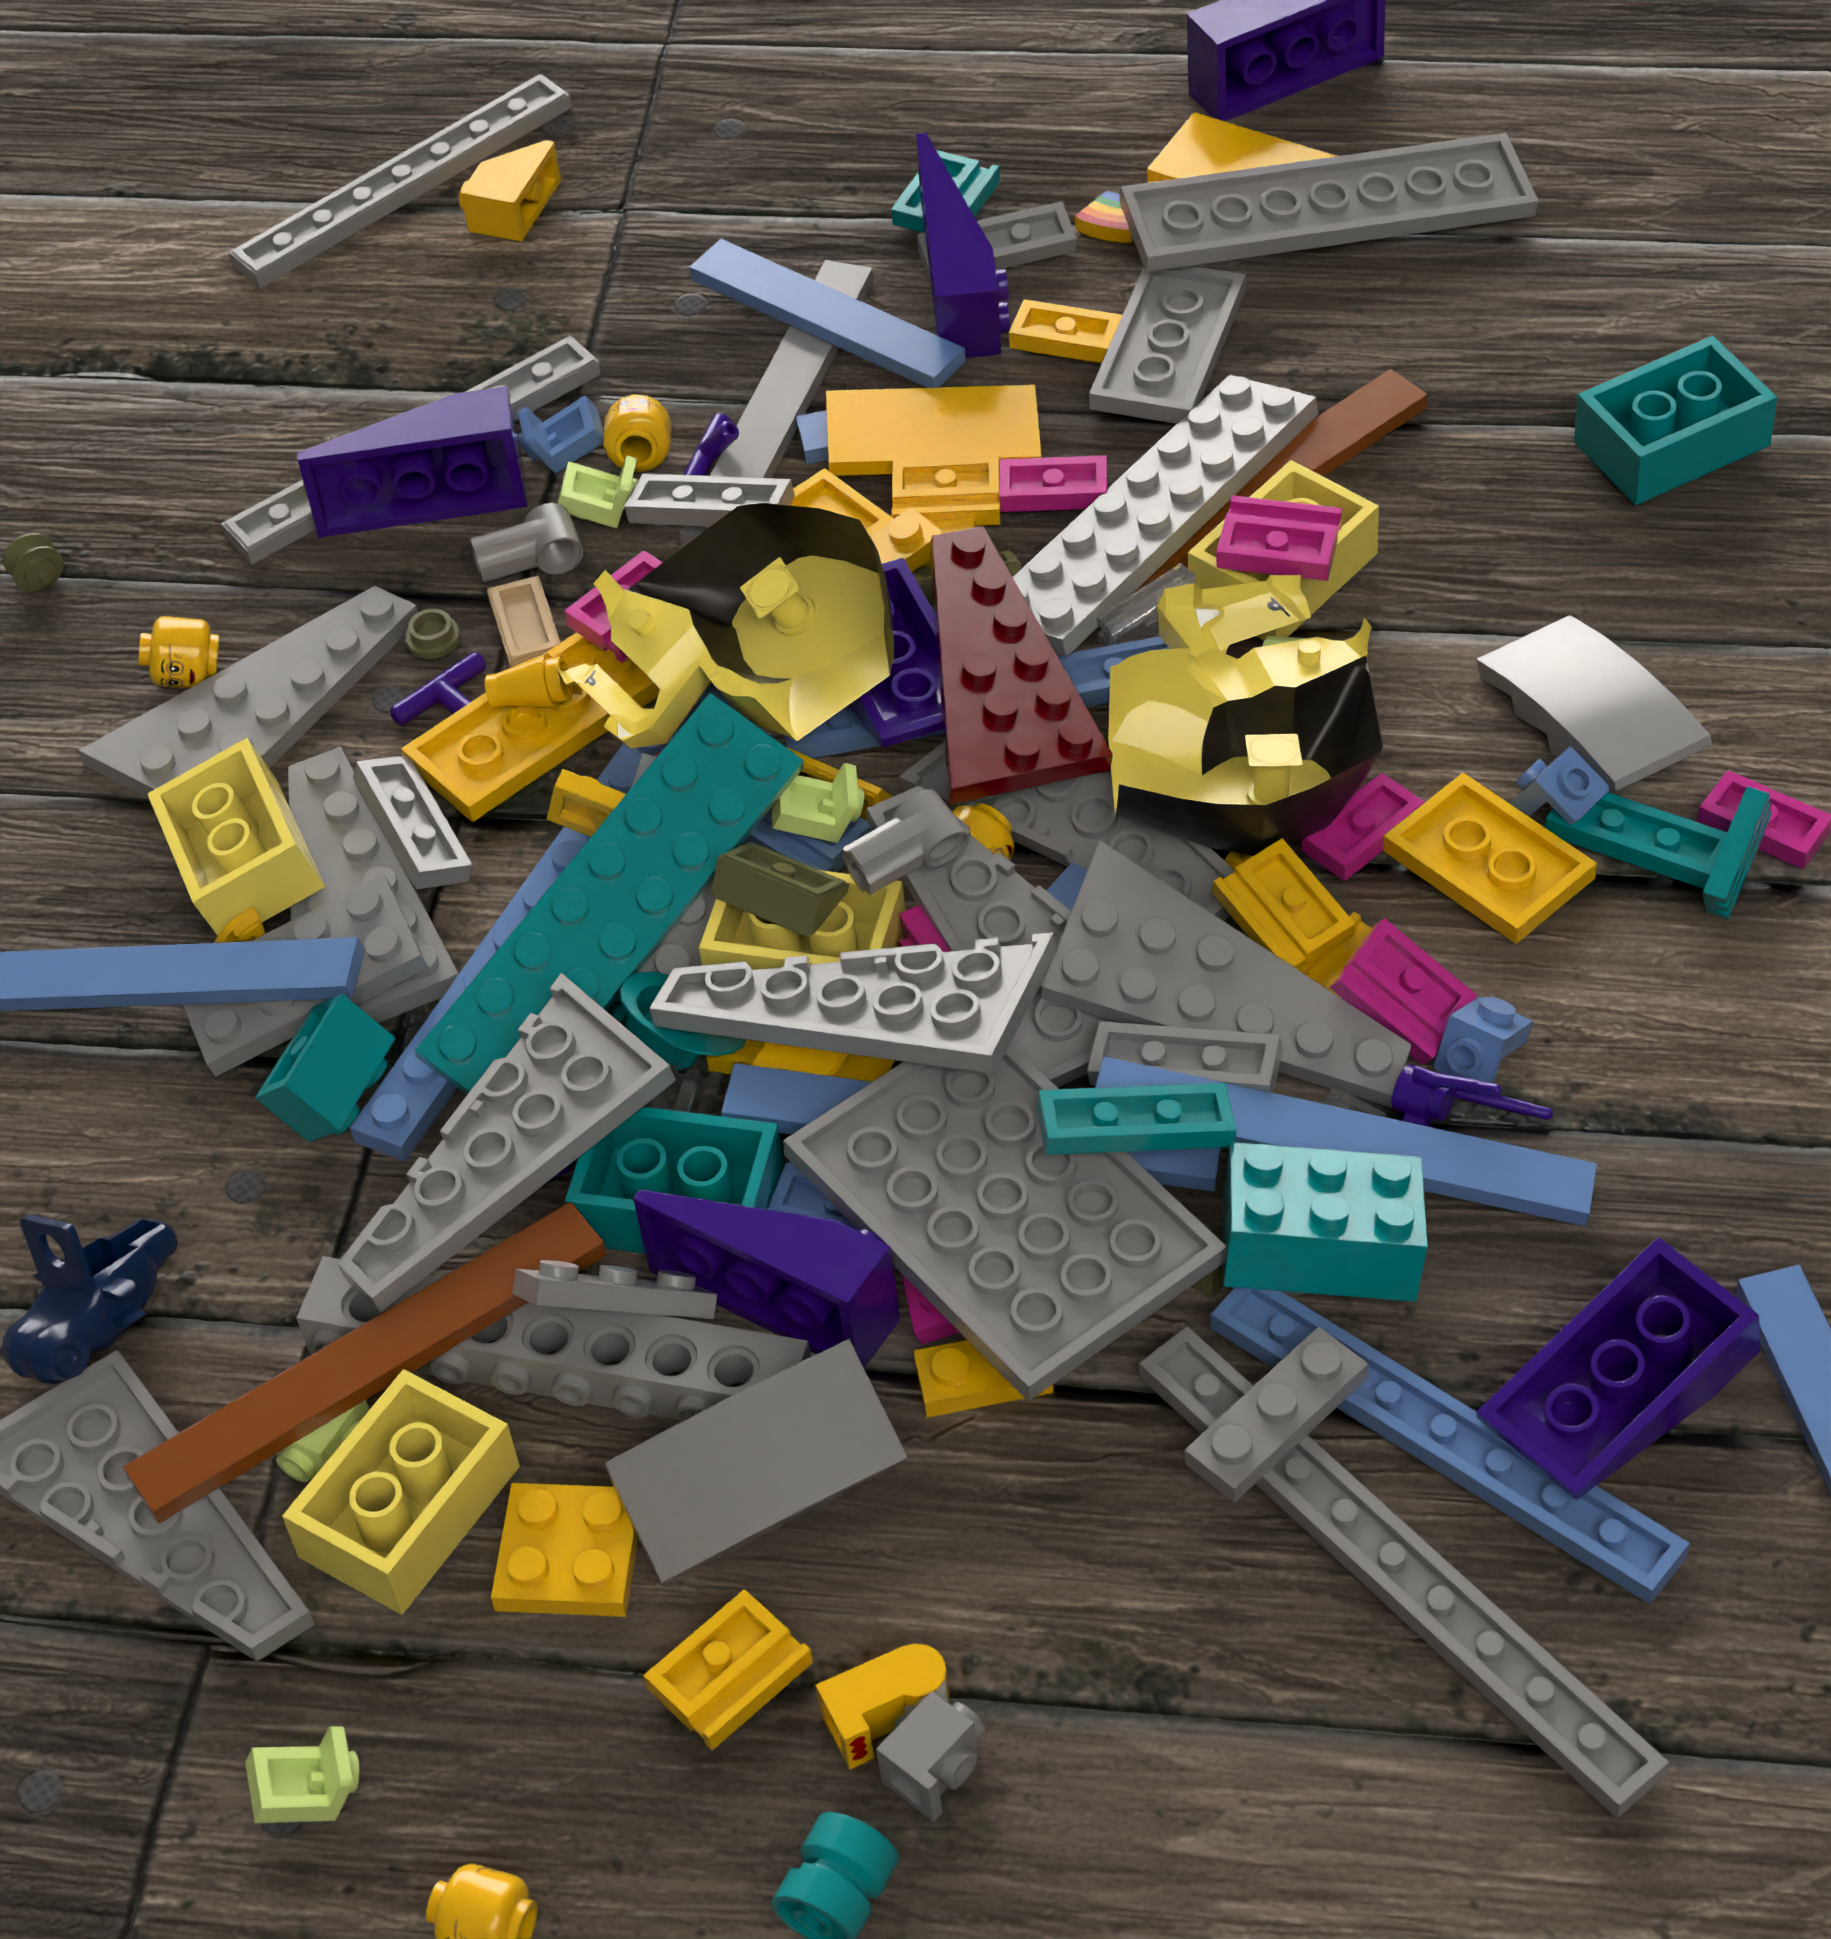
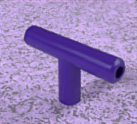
(716, 439)
(441, 690)

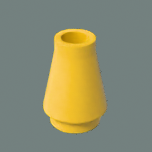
(530, 684)

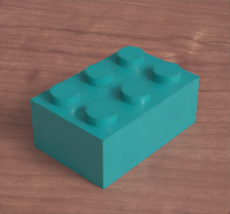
(1674, 419)
(677, 1156)
(1323, 1221)

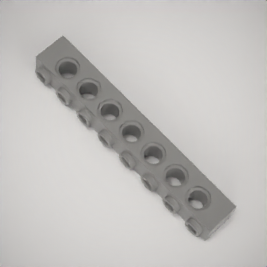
(585, 1342)

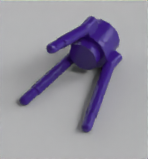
(1430, 1096)

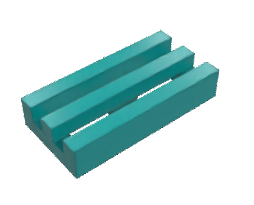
(1737, 853)

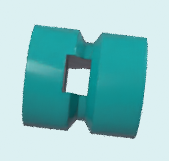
(840, 1872)

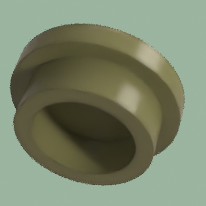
(432, 634)

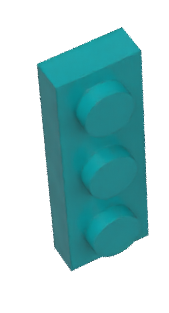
(1644, 838)
(1135, 1118)

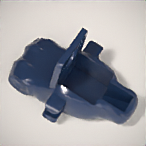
(84, 1296)

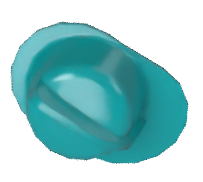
(672, 1045)

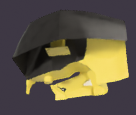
(764, 605)
(1246, 743)

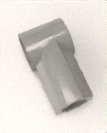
(542, 541)
(917, 835)

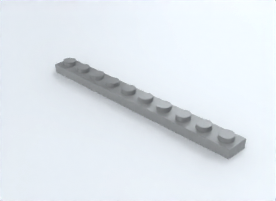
(1424, 1590)

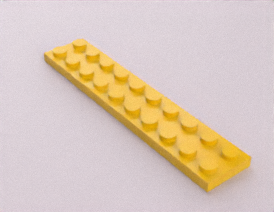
(493, 753)

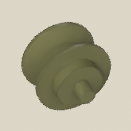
(33, 562)

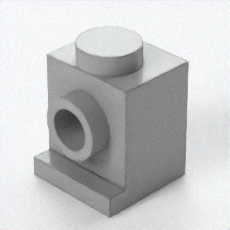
(930, 1753)

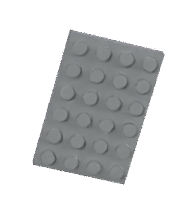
(1009, 1244)

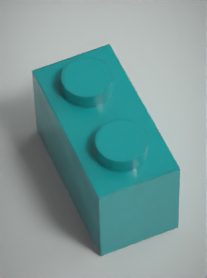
(326, 1069)

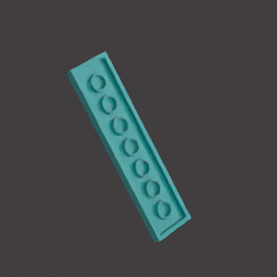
(621, 886)

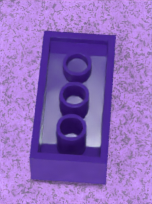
(1269, 49)
(960, 262)
(418, 466)
(910, 698)
(777, 1268)
(1624, 1370)

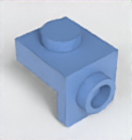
(563, 436)
(1565, 784)
(1480, 1038)

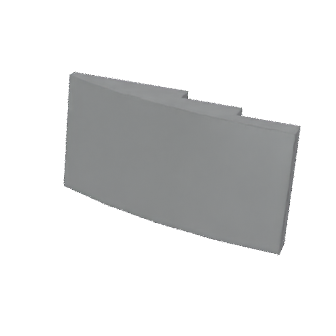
(1595, 701)
(755, 1461)

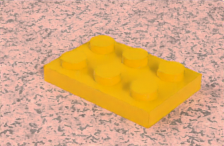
(1489, 857)

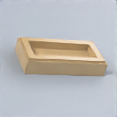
(523, 619)

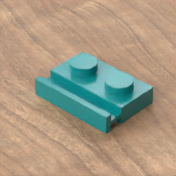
(972, 181)

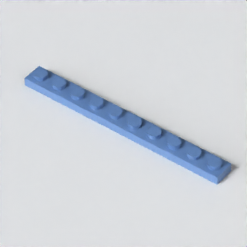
(413, 1091)

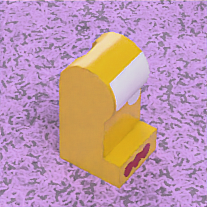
(879, 1697)

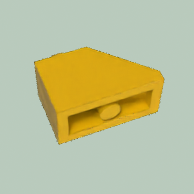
(510, 191)

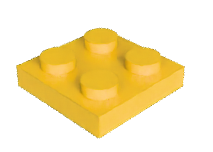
(565, 1552)

